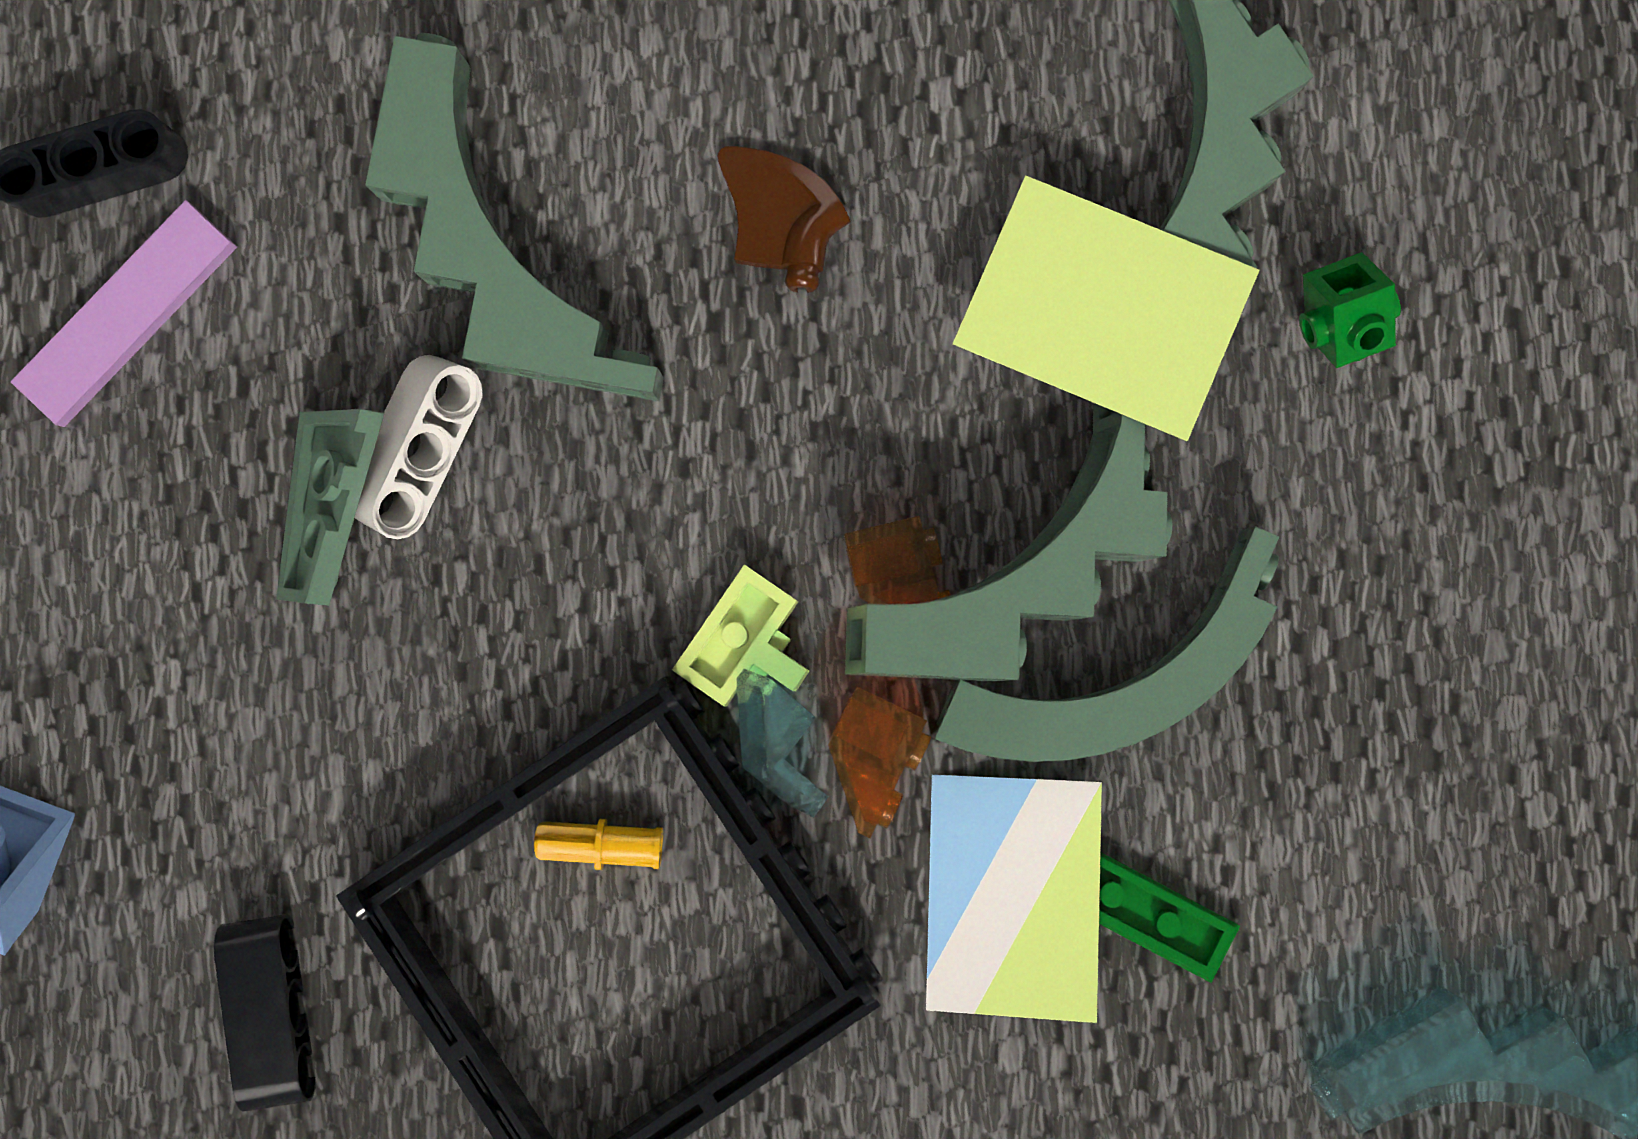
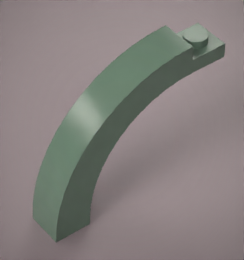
(1139, 706)

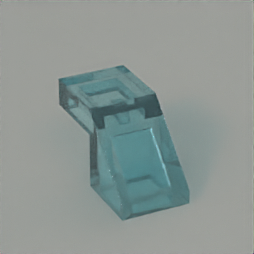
(769, 730)

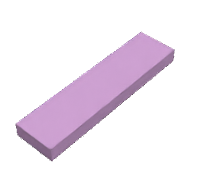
(123, 314)

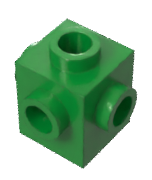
(1349, 310)

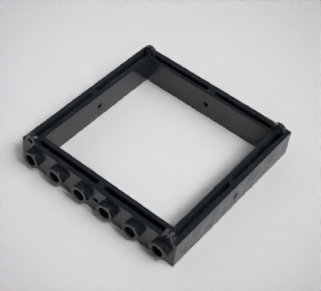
(745, 816)

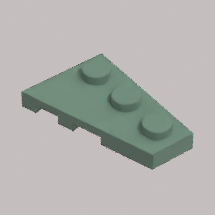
(324, 494)

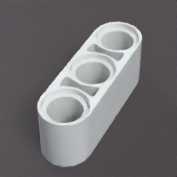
(441, 430)

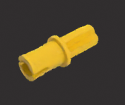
(599, 844)

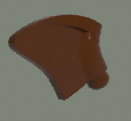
(781, 214)

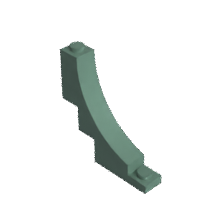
(426, 163)

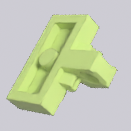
(741, 636)

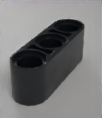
(119, 168)
(262, 1013)

